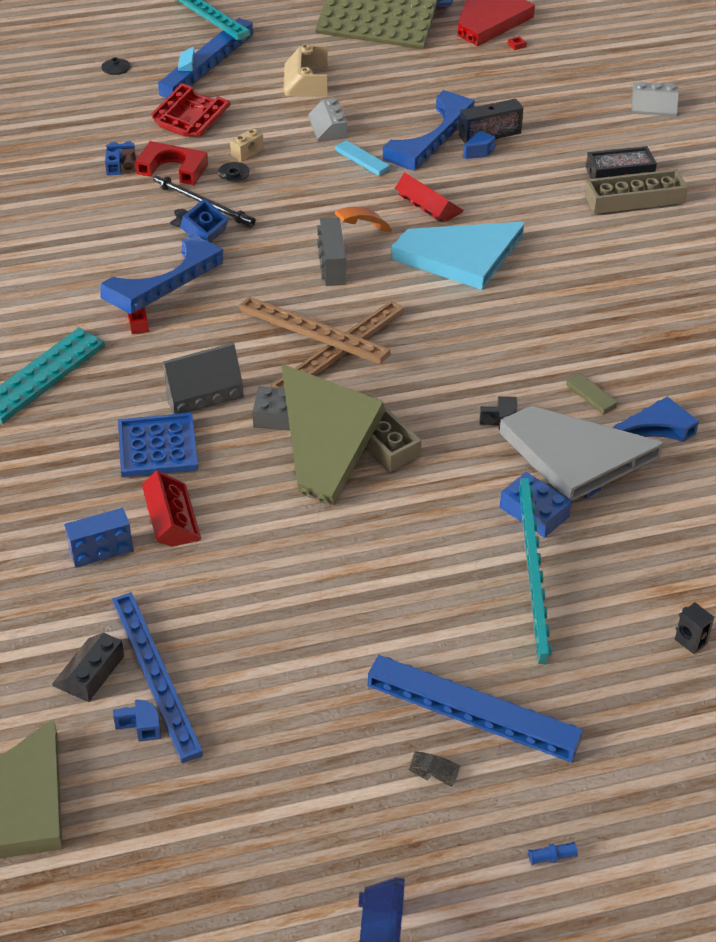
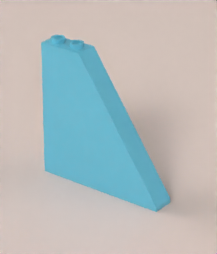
(459, 252)

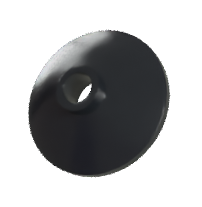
(115, 66)
(233, 171)

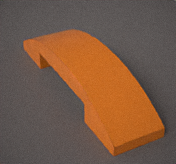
(352, 214)

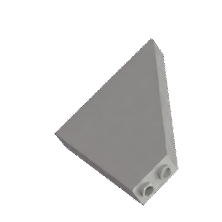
(575, 452)

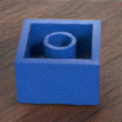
(204, 221)

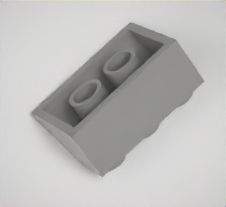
(654, 99)
(328, 120)

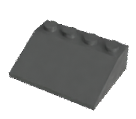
(203, 379)

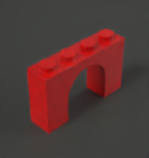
(155, 154)

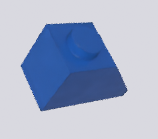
(479, 146)

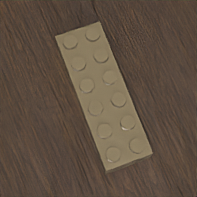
(635, 191)

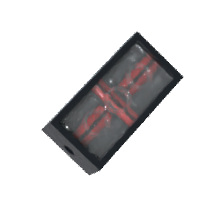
(496, 119)
(620, 162)

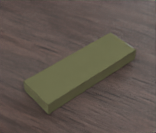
(591, 393)

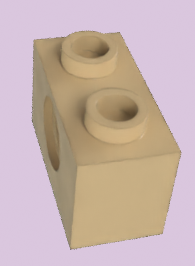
(247, 144)

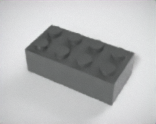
(331, 251)
(270, 409)

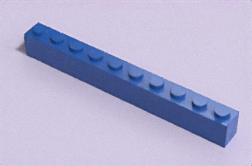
(204, 60)
(475, 708)

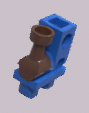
(120, 153)

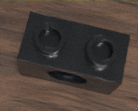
(694, 627)

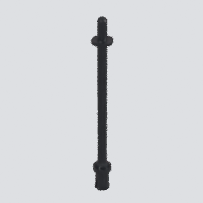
(240, 216)

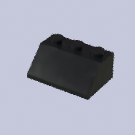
(90, 666)

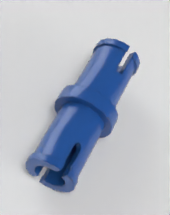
(552, 853)

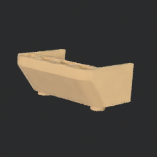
(302, 81)

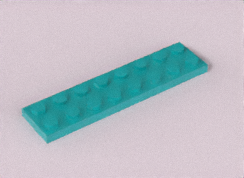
(46, 371)

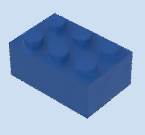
(550, 505)
(99, 537)

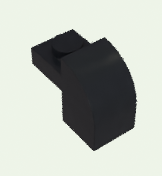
(492, 415)

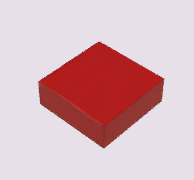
(517, 43)

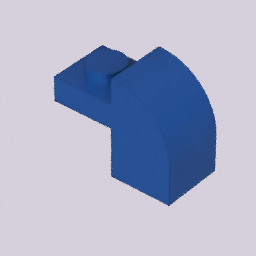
(142, 716)

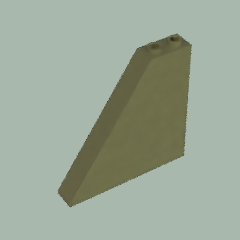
(327, 431)
(31, 795)

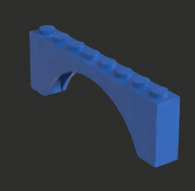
(414, 151)
(135, 294)
(659, 420)

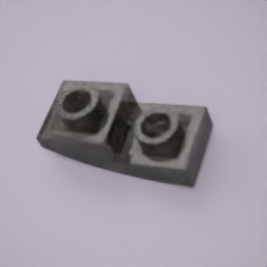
(430, 765)

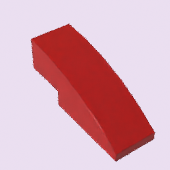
(138, 321)

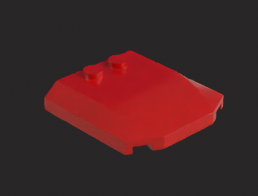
(188, 111)

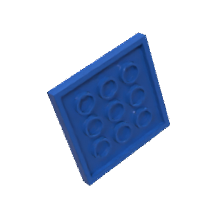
(157, 444)

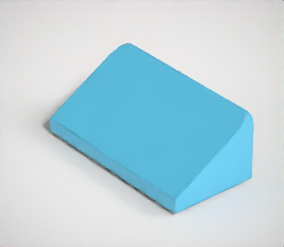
(186, 60)

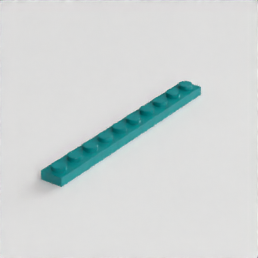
(217, 18)
(535, 576)

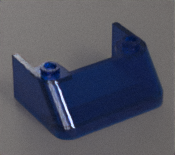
(382, 911)

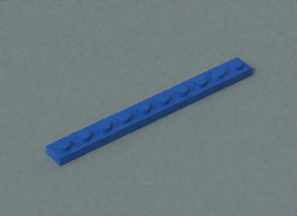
(157, 678)

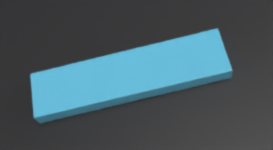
(362, 157)

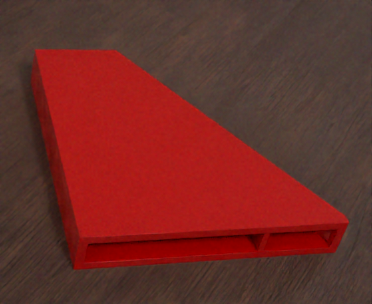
(489, 18)

